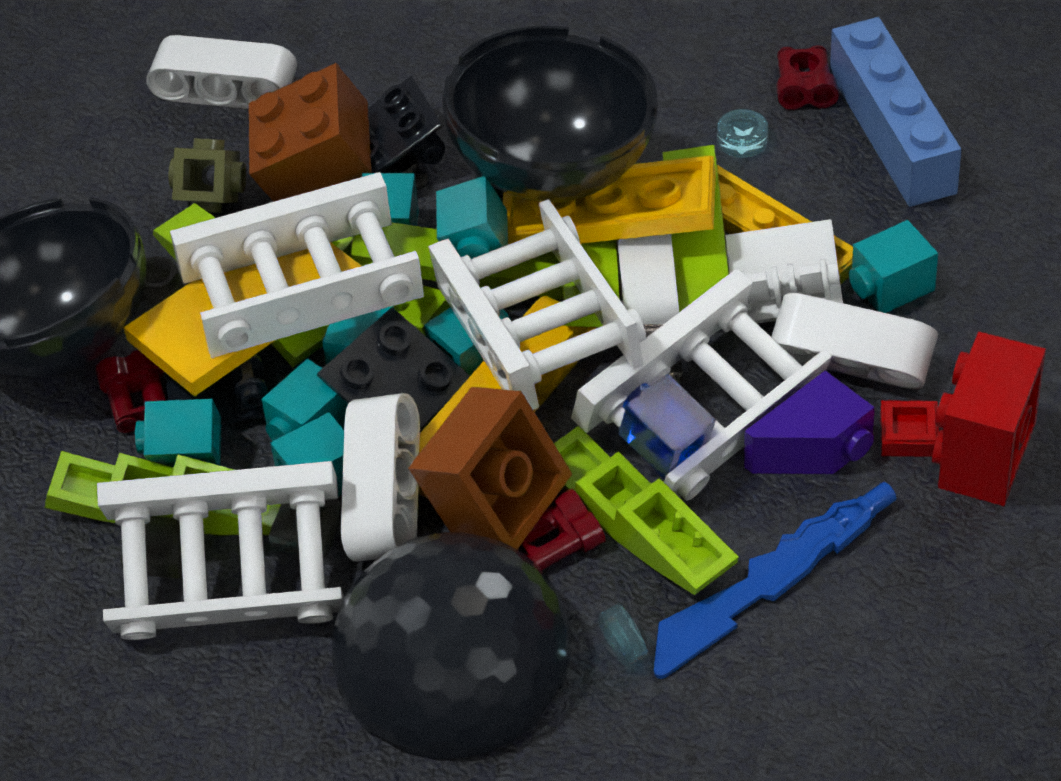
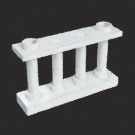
(285, 228)
(687, 338)
(500, 339)
(189, 500)

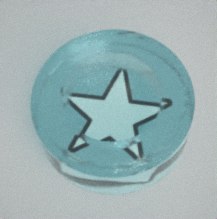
(742, 133)
(622, 635)

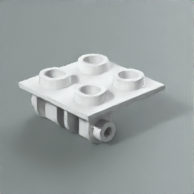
(785, 262)

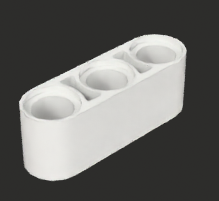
(218, 71)
(648, 277)
(857, 338)
(376, 484)

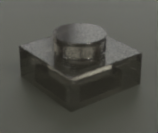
(284, 531)
(163, 547)

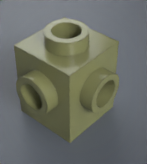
(189, 174)

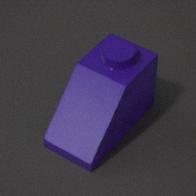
(811, 431)

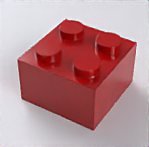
(988, 417)

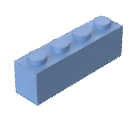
(895, 112)

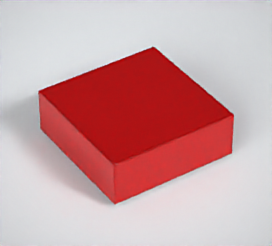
(908, 428)

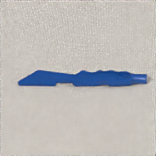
(769, 576)

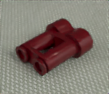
(802, 88)
(128, 375)
(576, 527)

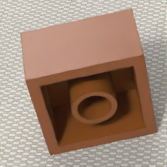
(309, 135)
(491, 467)

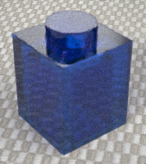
(665, 424)

